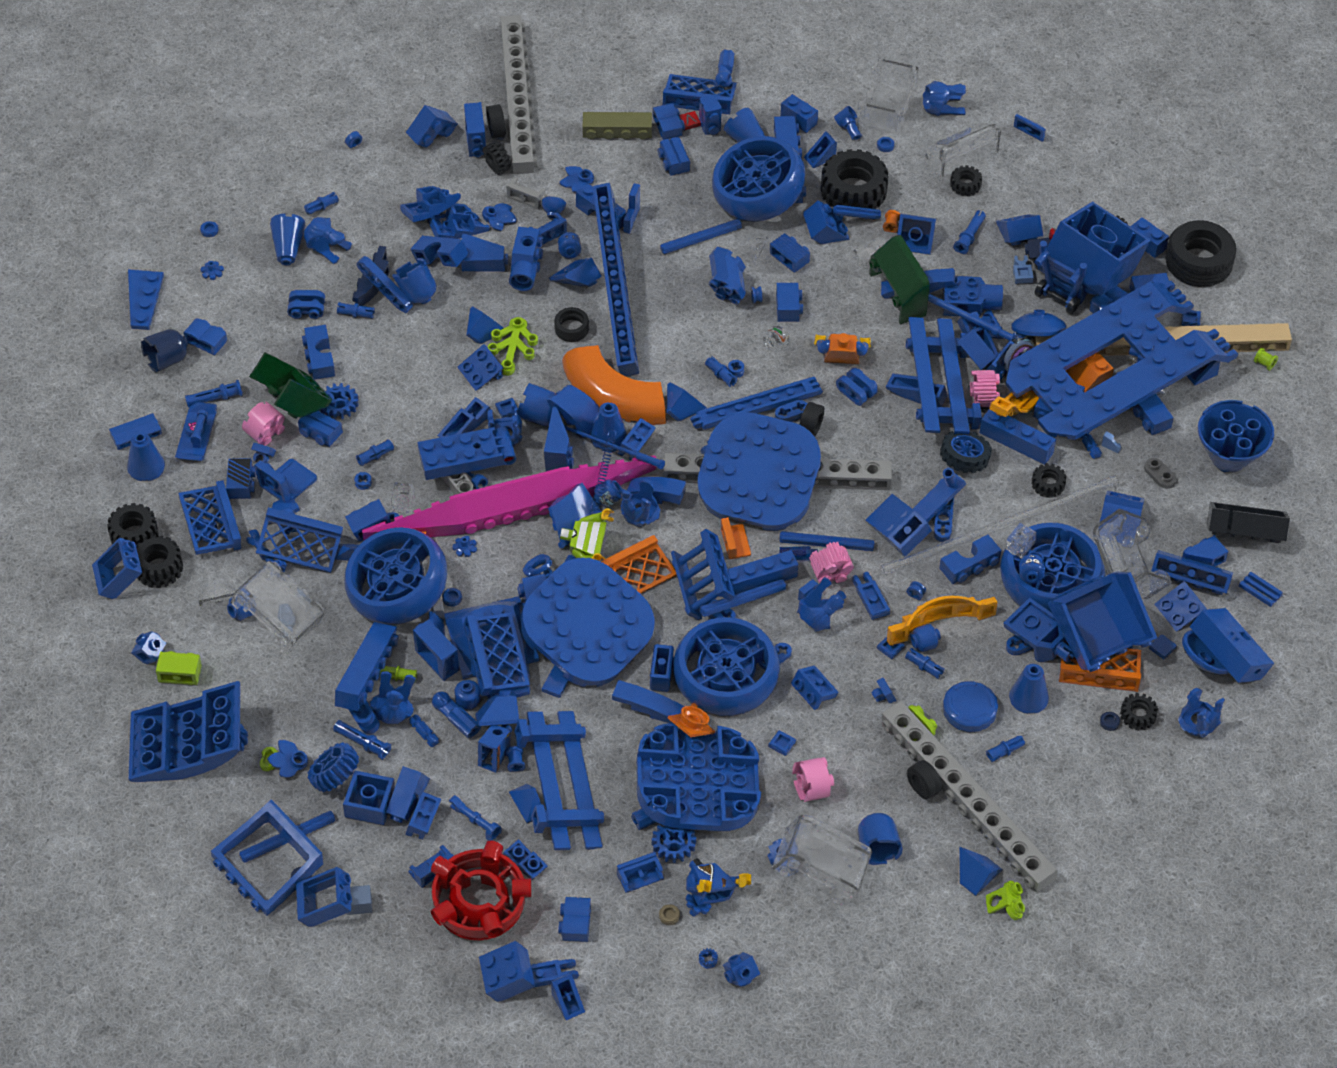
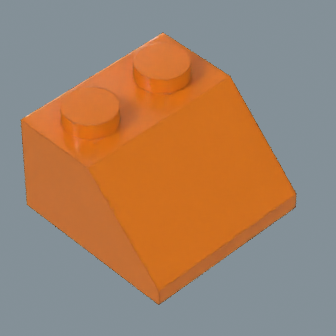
(1091, 371)

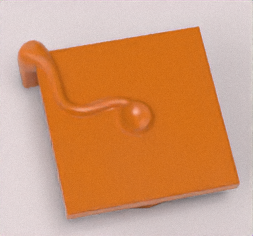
(692, 721)

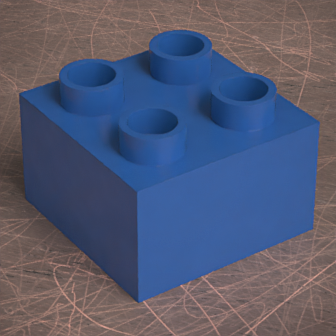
(1102, 243)

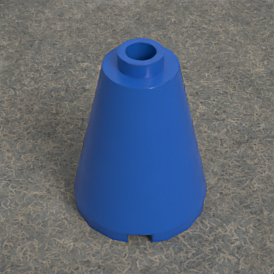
(743, 126)
(287, 236)
(606, 420)
(144, 458)
(1030, 690)

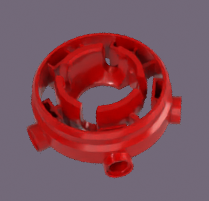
(452, 874)

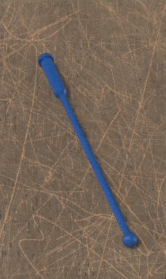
(640, 456)

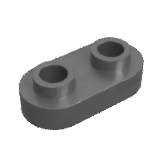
(1158, 473)

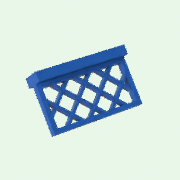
(690, 96)
(225, 512)
(304, 524)
(479, 656)

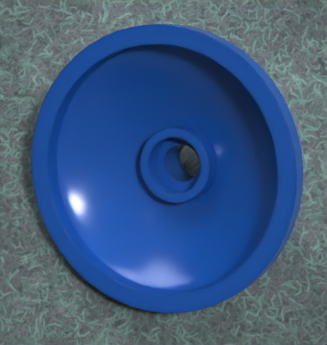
(1038, 324)
(1201, 655)

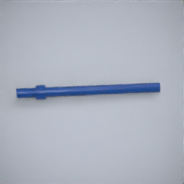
(995, 330)

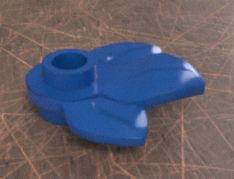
(577, 178)
(498, 215)
(285, 759)

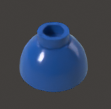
(552, 205)

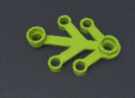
(516, 327)

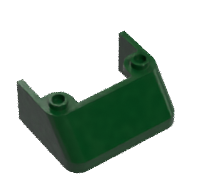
(904, 276)
(296, 389)

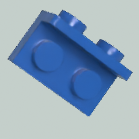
(813, 686)

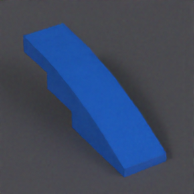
(937, 279)
(646, 701)

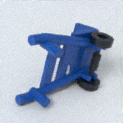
(1073, 291)

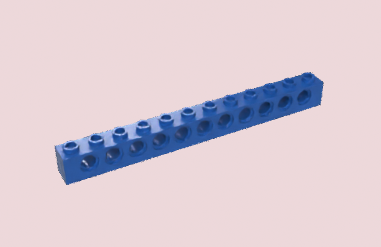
(615, 280)

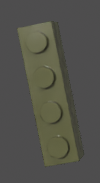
(617, 125)

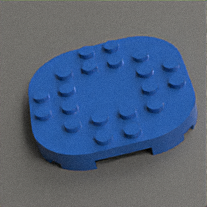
(759, 471)
(587, 621)
(698, 779)

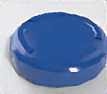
(970, 706)

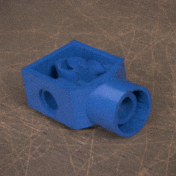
(525, 258)
(973, 295)

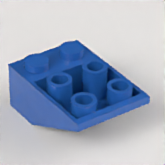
(899, 524)

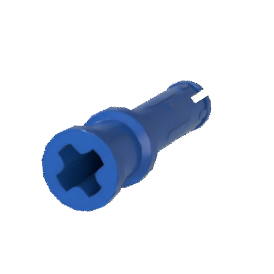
(967, 237)
(222, 391)
(369, 742)

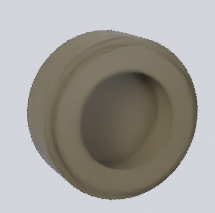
(669, 914)

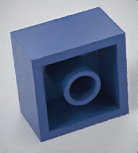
(368, 797)
(506, 971)

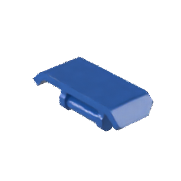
(195, 446)

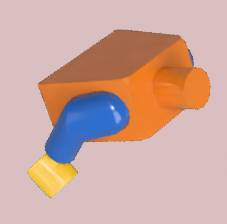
(842, 347)

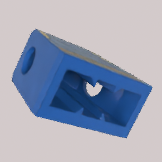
(499, 740)

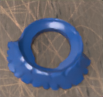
(529, 569)

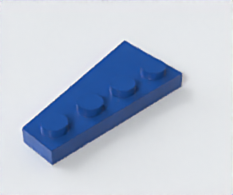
(143, 296)

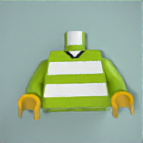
(588, 535)

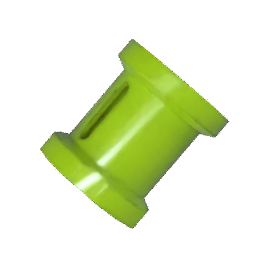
(1265, 359)

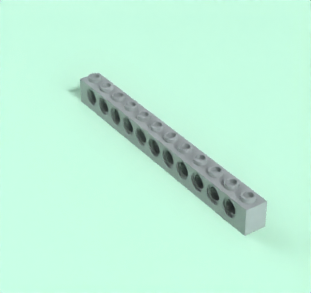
(517, 97)
(832, 473)
(1045, 872)

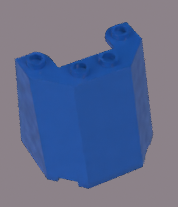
(1103, 618)

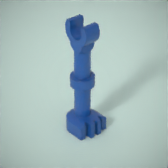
(254, 540)
(492, 830)

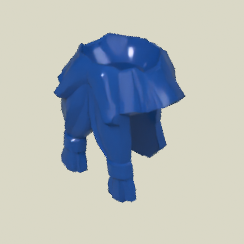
(937, 96)
(321, 235)
(513, 423)
(649, 507)
(817, 611)
(392, 703)
(1207, 716)

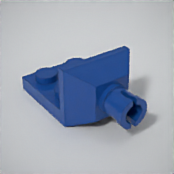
(1039, 630)

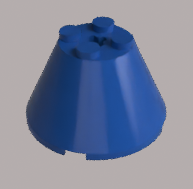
(1234, 434)

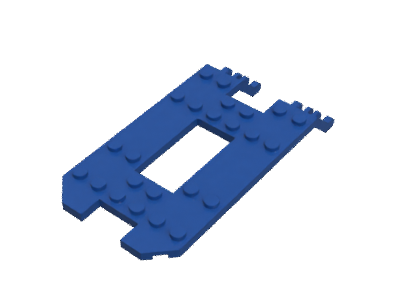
(1129, 318)

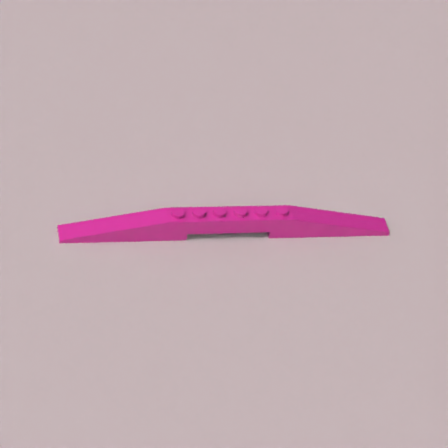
(510, 500)

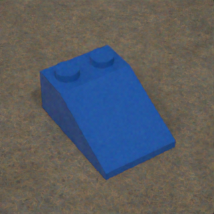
(557, 446)

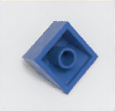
(1020, 228)
(917, 232)

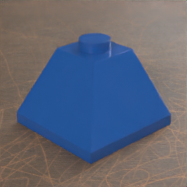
(578, 273)
(499, 709)

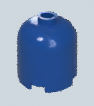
(416, 281)
(536, 407)
(882, 836)

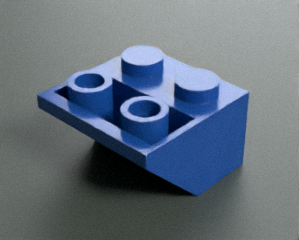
(824, 225)

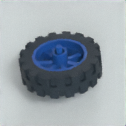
(960, 452)

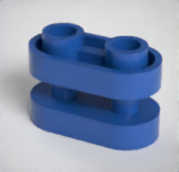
(306, 302)
(857, 386)
(366, 719)

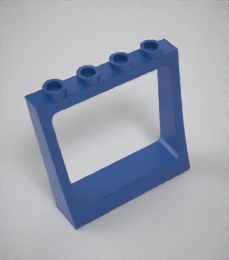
(293, 835)

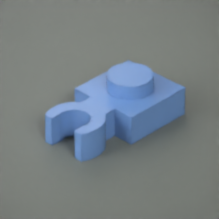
(1022, 271)

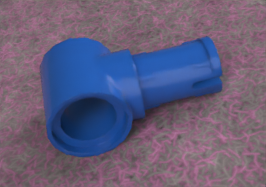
(846, 120)

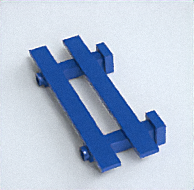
(949, 347)
(554, 815)

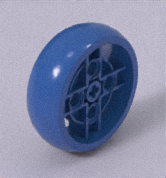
(758, 178)
(1059, 549)
(395, 576)
(722, 692)

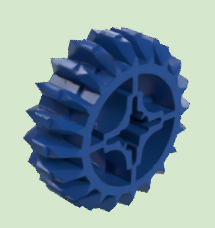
(333, 767)

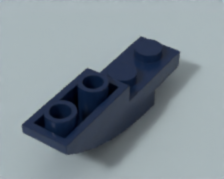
(365, 288)

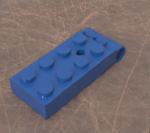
(466, 452)

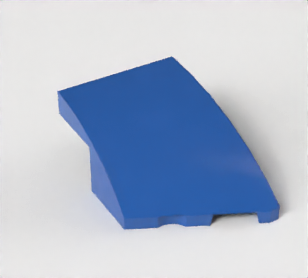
(430, 202)
(458, 221)
(575, 408)
(571, 508)

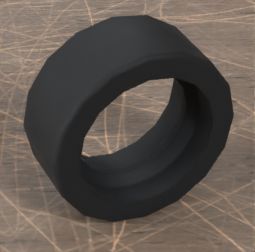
(496, 121)
(571, 314)

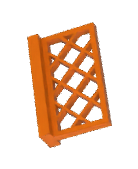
(636, 553)
(1104, 677)

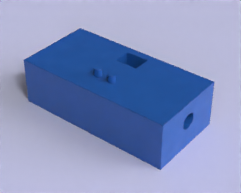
(1231, 645)

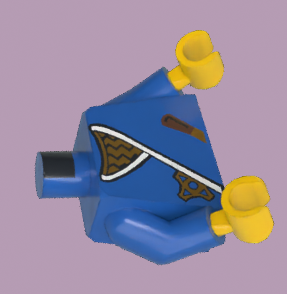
(711, 884)

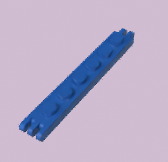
(758, 402)

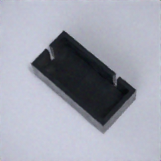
(1248, 521)

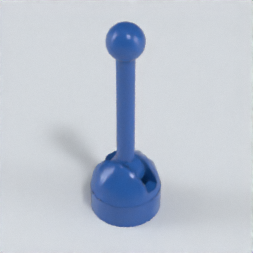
(478, 479)

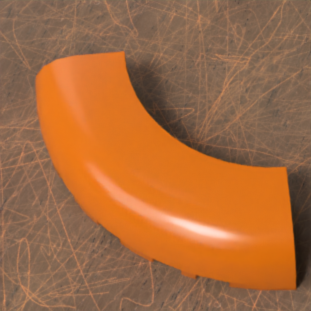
(603, 384)

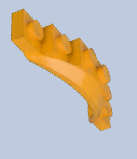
(1012, 406)
(938, 609)

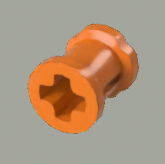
(891, 224)

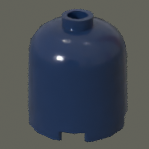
(164, 349)

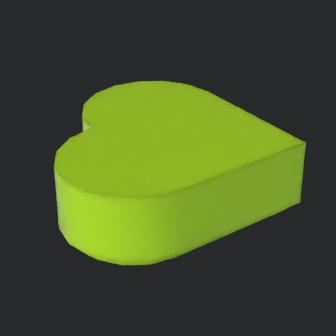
(264, 764)

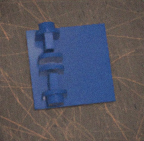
(481, 367)
(1180, 606)

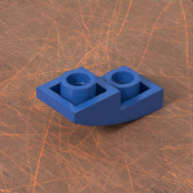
(528, 862)

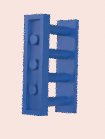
(718, 574)

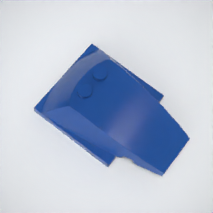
(454, 623)

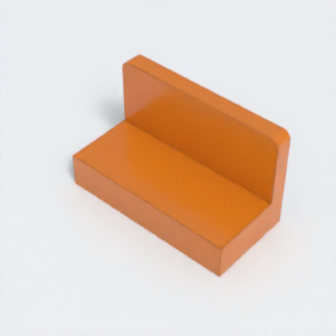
(735, 539)

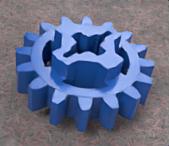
(340, 404)
(673, 843)

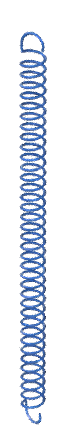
(603, 472)

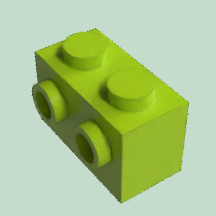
(178, 668)

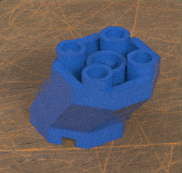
(727, 275)

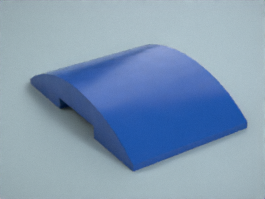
(185, 736)

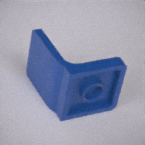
(286, 481)
(1115, 500)

